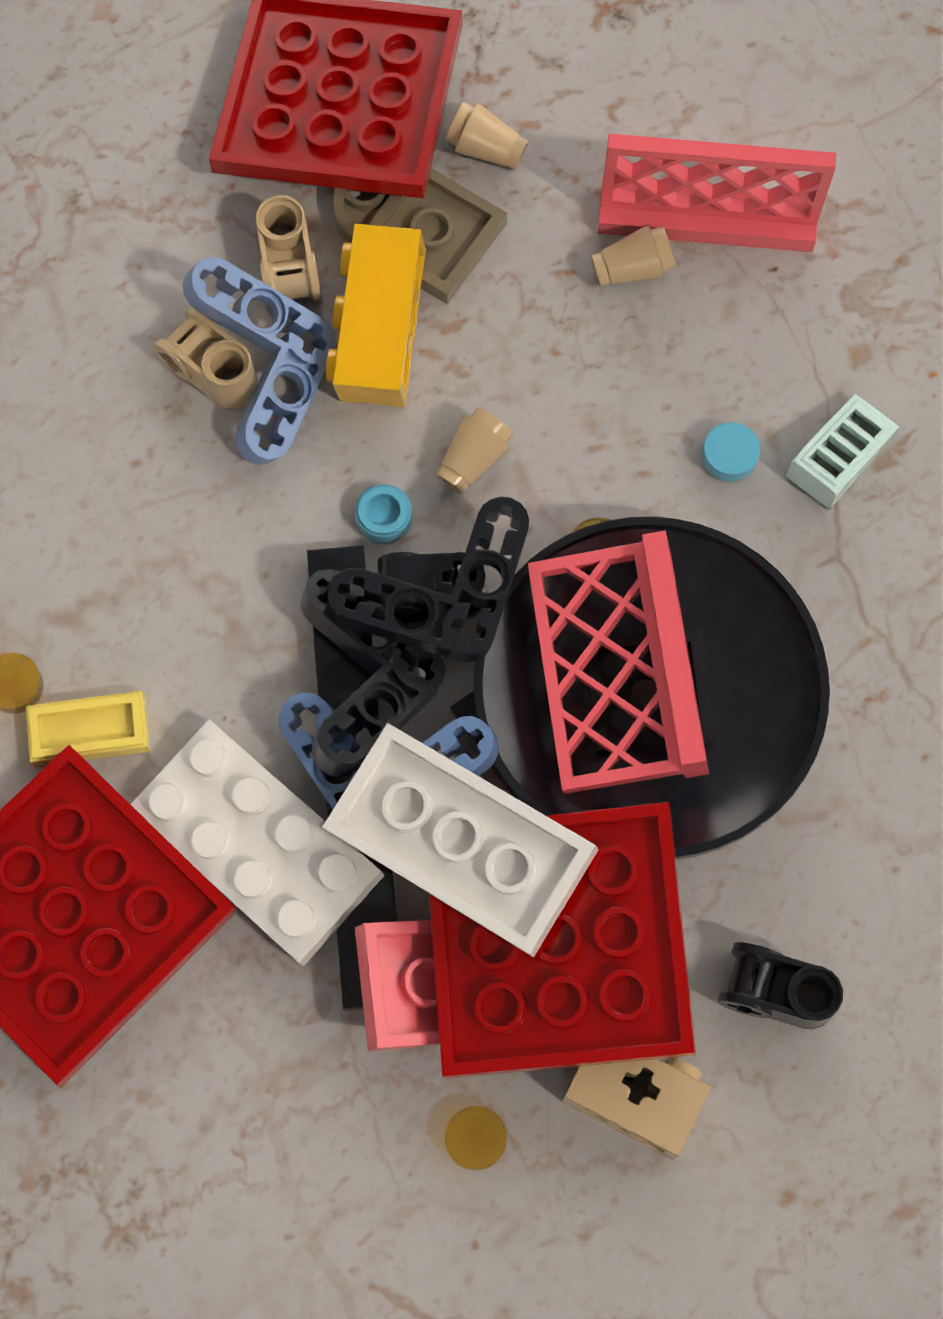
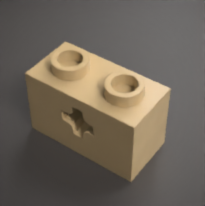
(655, 1122)

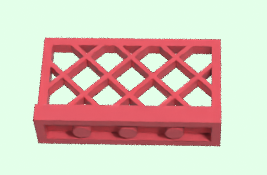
(722, 213)
(668, 655)

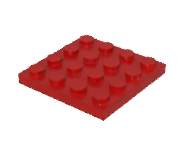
(338, 94)
(89, 914)
(602, 982)

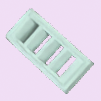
(817, 480)

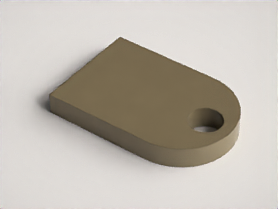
(453, 224)

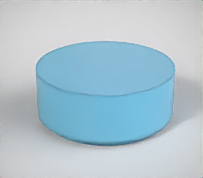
(731, 452)
(383, 514)

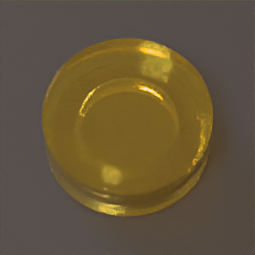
(19, 683)
(475, 1138)

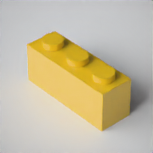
(377, 315)

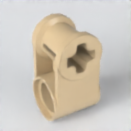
(286, 259)
(202, 354)

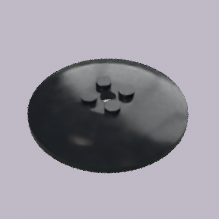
(753, 673)

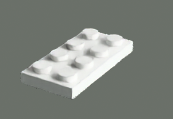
(461, 839)
(257, 842)

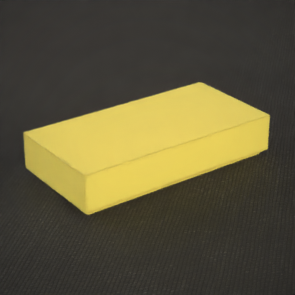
(90, 725)

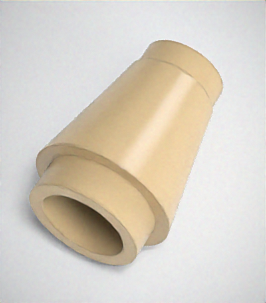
(485, 136)
(635, 257)
(473, 450)

